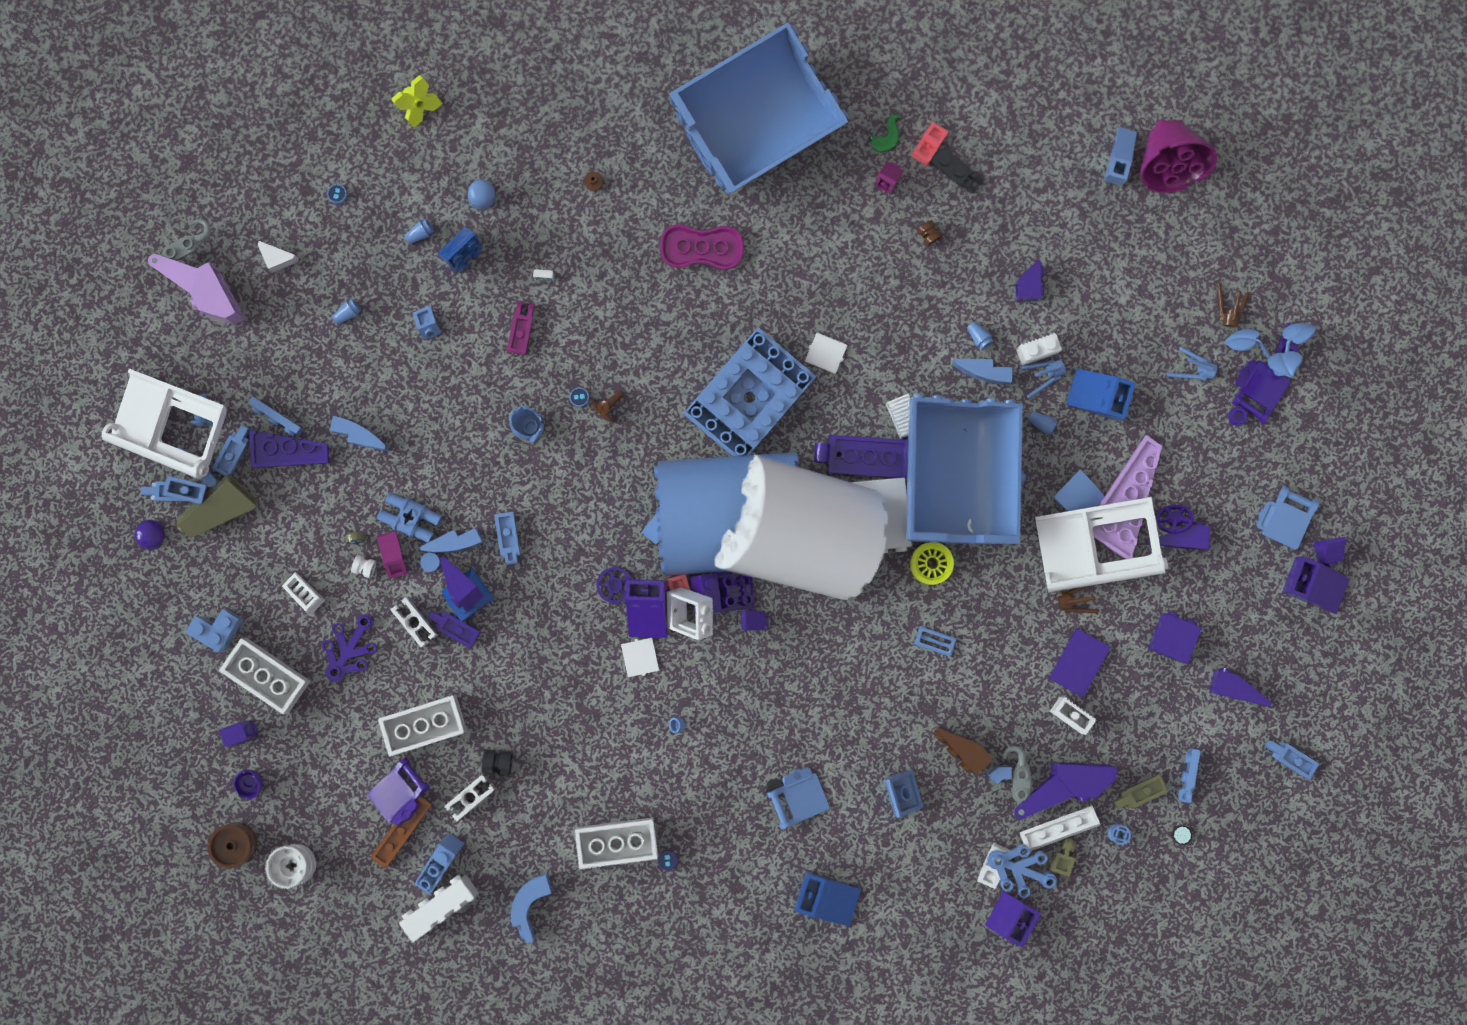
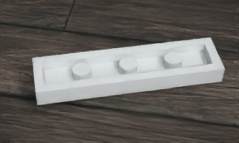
(1060, 828)

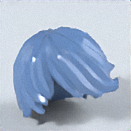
(526, 423)

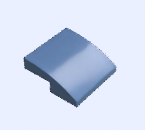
(1078, 493)

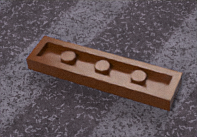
(399, 834)

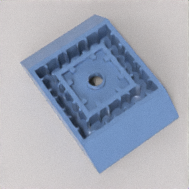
(758, 369)

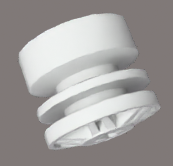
(280, 869)

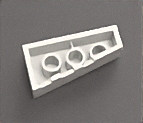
(438, 908)

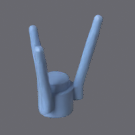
(1205, 367)
(1053, 368)

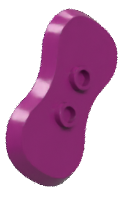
(687, 246)

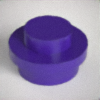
(1237, 416)

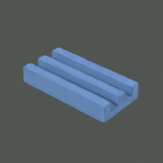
(919, 636)

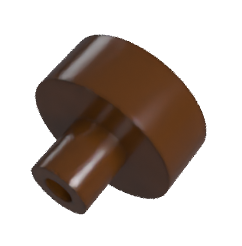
(594, 185)

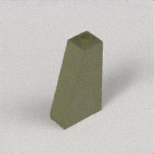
(219, 505)

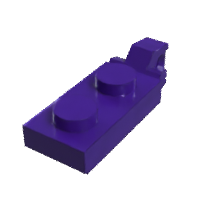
(455, 628)

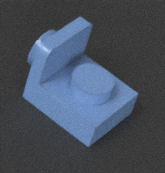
(426, 323)

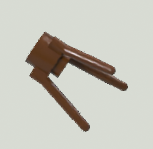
(1231, 317)
(1067, 602)

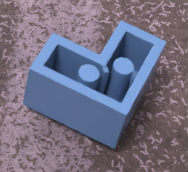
(216, 634)

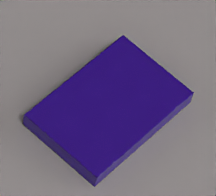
(1079, 662)

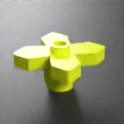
(416, 100)

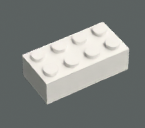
(264, 675)
(422, 725)
(616, 843)

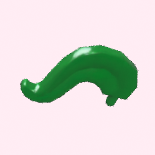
(886, 143)

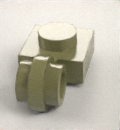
(1063, 862)

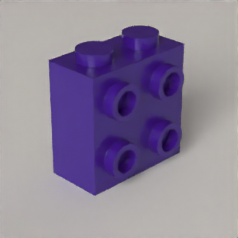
(1175, 637)

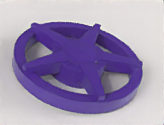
(1175, 518)
(614, 584)

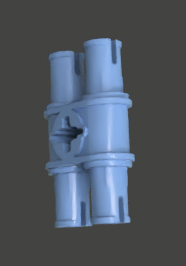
(411, 527)

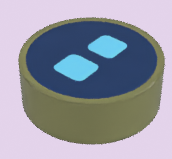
(356, 537)

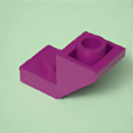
(392, 554)

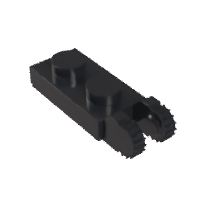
(955, 170)

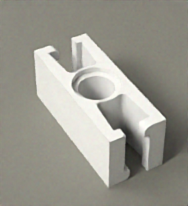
(422, 622)
(462, 797)

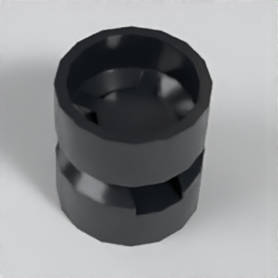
(497, 762)

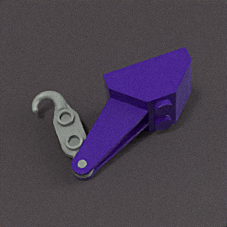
(1066, 781)

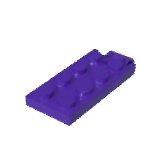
(864, 456)

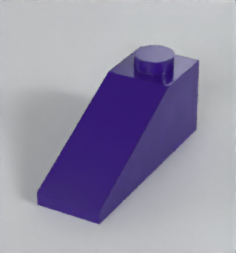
(1194, 538)
(462, 589)
(1233, 686)

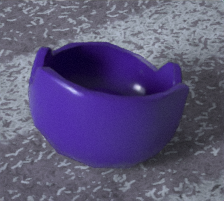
(149, 535)
(248, 783)

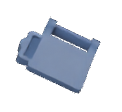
(1285, 522)
(802, 796)

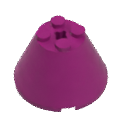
(1175, 157)

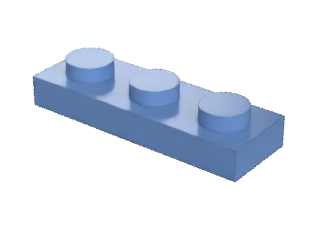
(275, 417)

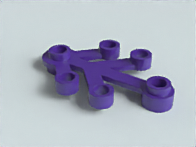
(347, 650)

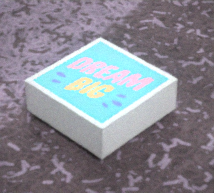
(543, 275)

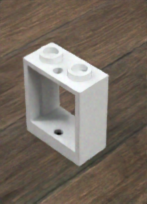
(678, 620)

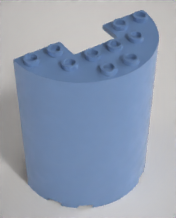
(756, 109)
(962, 472)
(699, 506)

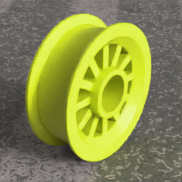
(948, 568)

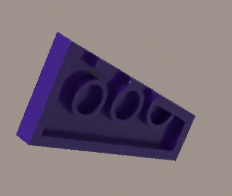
(280, 451)

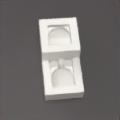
(988, 875)

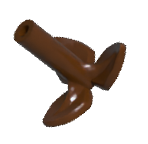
(604, 406)

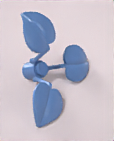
(1281, 363)

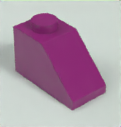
(888, 177)

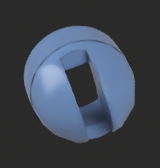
(677, 725)

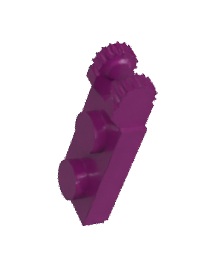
(520, 330)

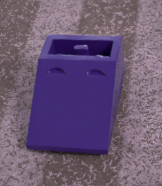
(1315, 584)
(728, 591)
(647, 607)

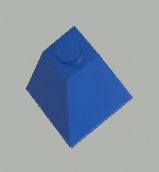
(488, 597)

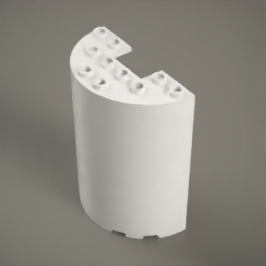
(806, 531)

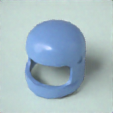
(481, 194)

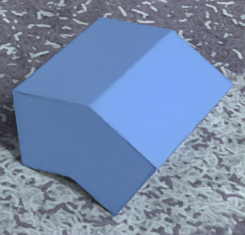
(999, 773)

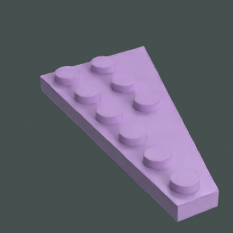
(1131, 484)

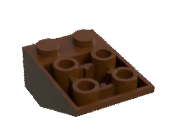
(972, 755)

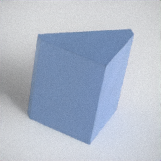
(903, 793)

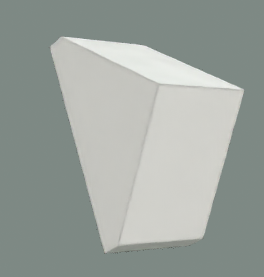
(276, 258)

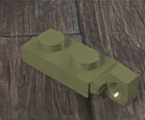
(1142, 792)

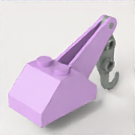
(203, 283)

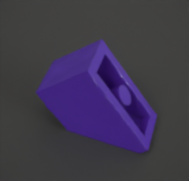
(1330, 551)
(754, 620)

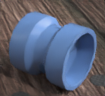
(1115, 834)

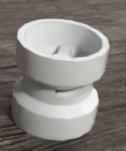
(363, 566)

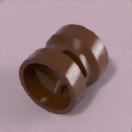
(929, 233)

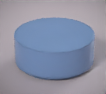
(430, 562)

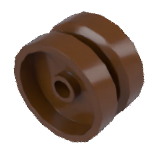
(230, 856)

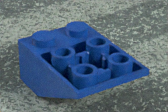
(461, 250)
(1100, 394)
(827, 899)

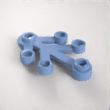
(1020, 868)

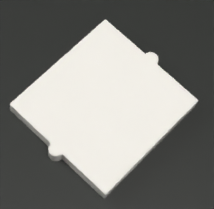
(826, 353)
(640, 657)

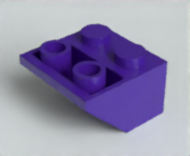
(1012, 919)

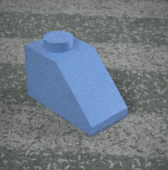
(184, 489)

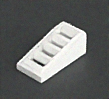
(314, 598)

